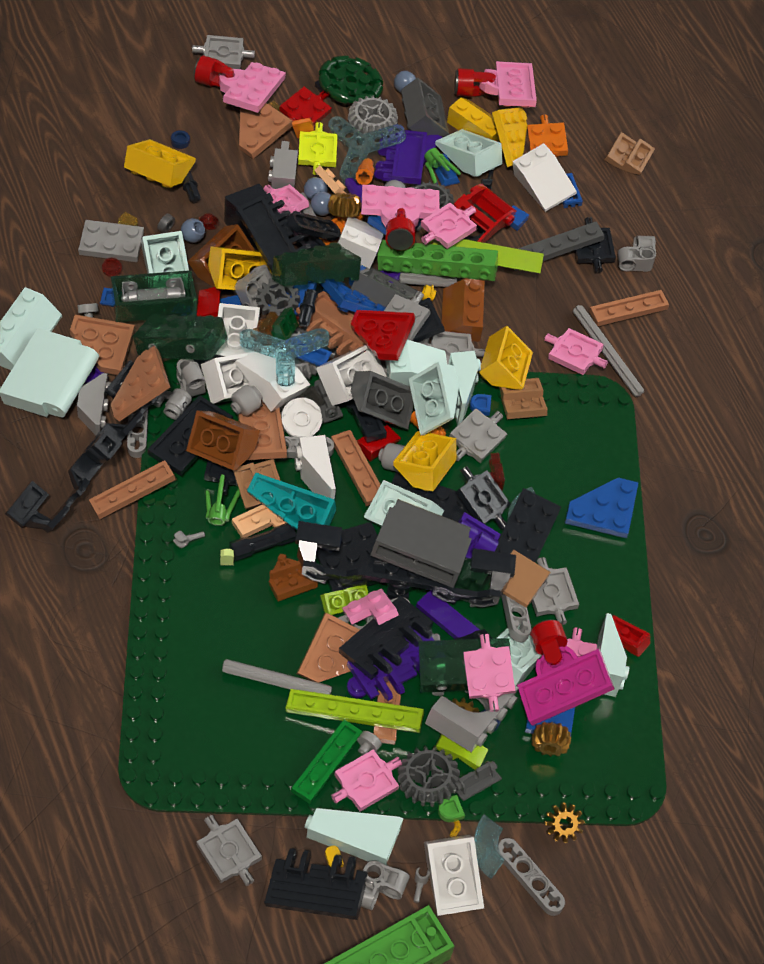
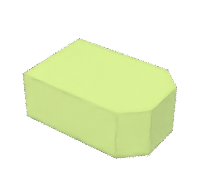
(226, 557)

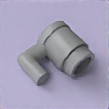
(176, 404)

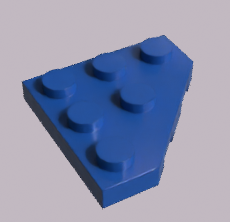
(348, 299)
(605, 508)

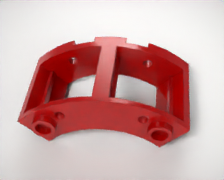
(492, 205)

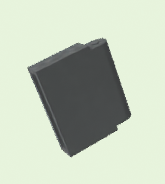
(423, 542)

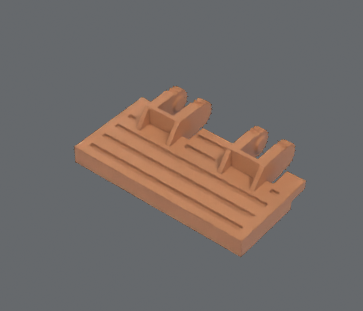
(336, 322)

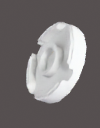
(301, 417)

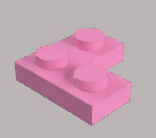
(373, 604)

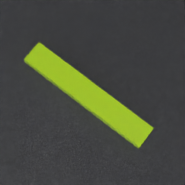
(507, 256)
(355, 710)

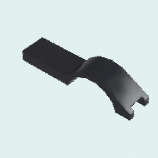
(370, 426)

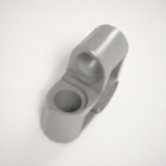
(640, 256)
(254, 281)
(190, 377)
(390, 883)

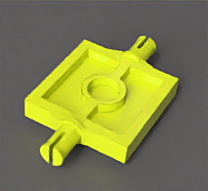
(317, 148)

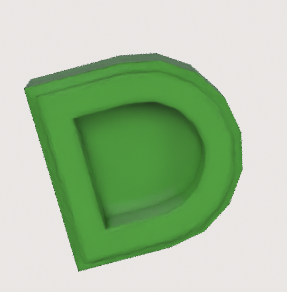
(451, 810)

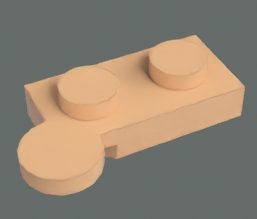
(328, 177)
(256, 520)

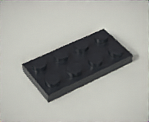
(174, 441)
(442, 496)
(528, 525)

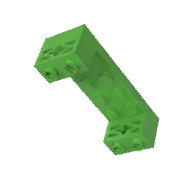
(410, 941)

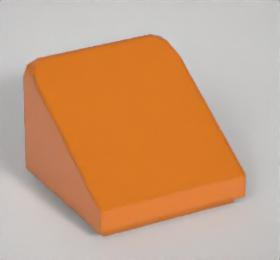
(304, 125)

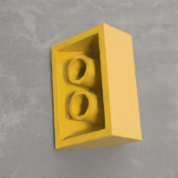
(472, 118)
(158, 162)
(231, 264)
(506, 360)
(426, 460)

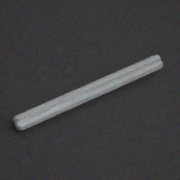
(608, 351)

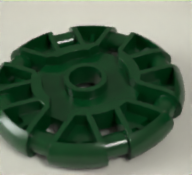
(352, 70)

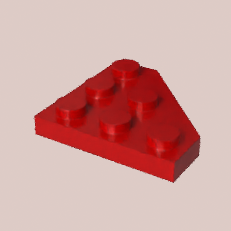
(383, 331)

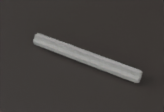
(273, 677)

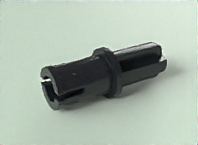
(190, 187)
(307, 307)

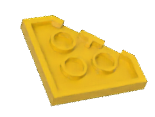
(511, 130)

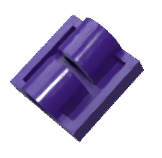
(481, 535)

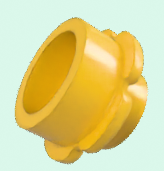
(429, 292)

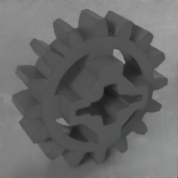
(274, 291)

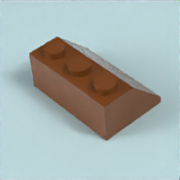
(227, 237)
(464, 307)
(222, 439)

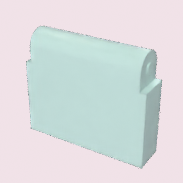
(48, 374)

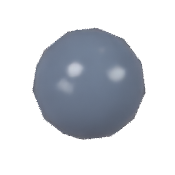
(403, 79)
(314, 186)
(320, 203)
(193, 230)

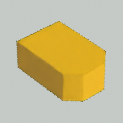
(329, 854)

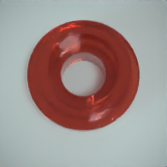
(209, 221)
(111, 267)

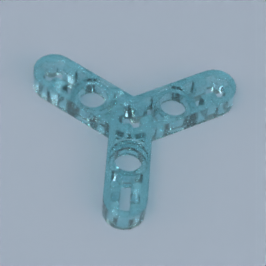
(366, 140)
(284, 350)

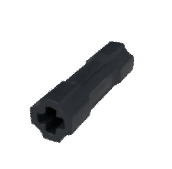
(247, 546)

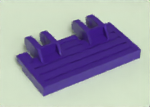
(403, 160)
(399, 673)

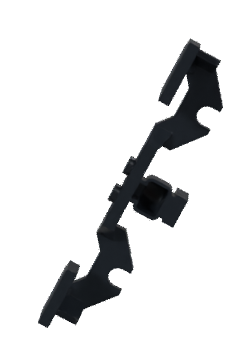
(100, 450)
(398, 579)

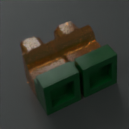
(278, 326)

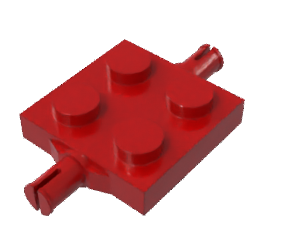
(306, 105)

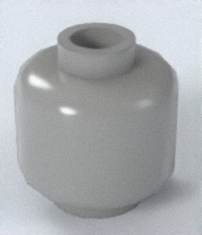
(246, 400)
(389, 454)

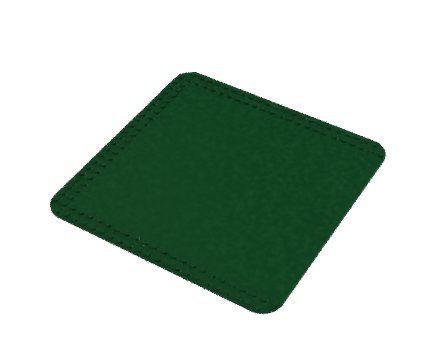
(231, 748)

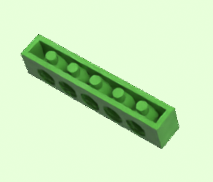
(440, 261)

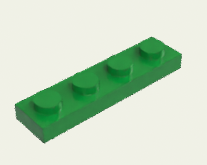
(326, 761)

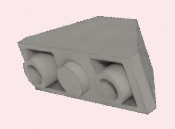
(93, 403)

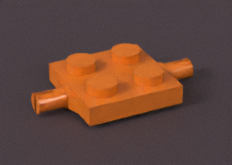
(550, 134)

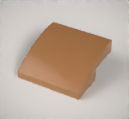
(629, 154)
(524, 402)
(244, 476)
(526, 581)

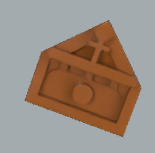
(287, 579)

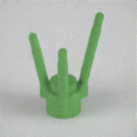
(435, 160)
(217, 513)

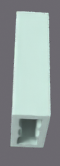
(355, 833)

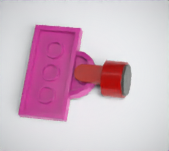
(561, 676)

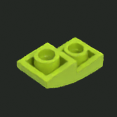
(334, 601)
(472, 759)

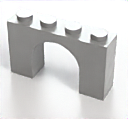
(468, 727)

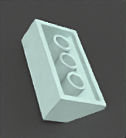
(20, 322)

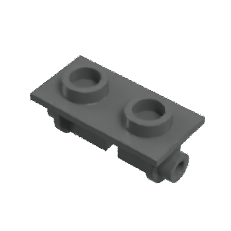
(327, 410)
(477, 780)

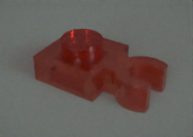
(497, 470)

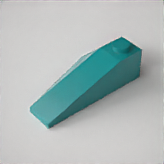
(292, 502)

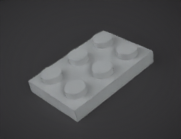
(111, 240)

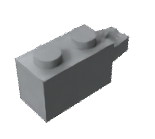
(284, 167)

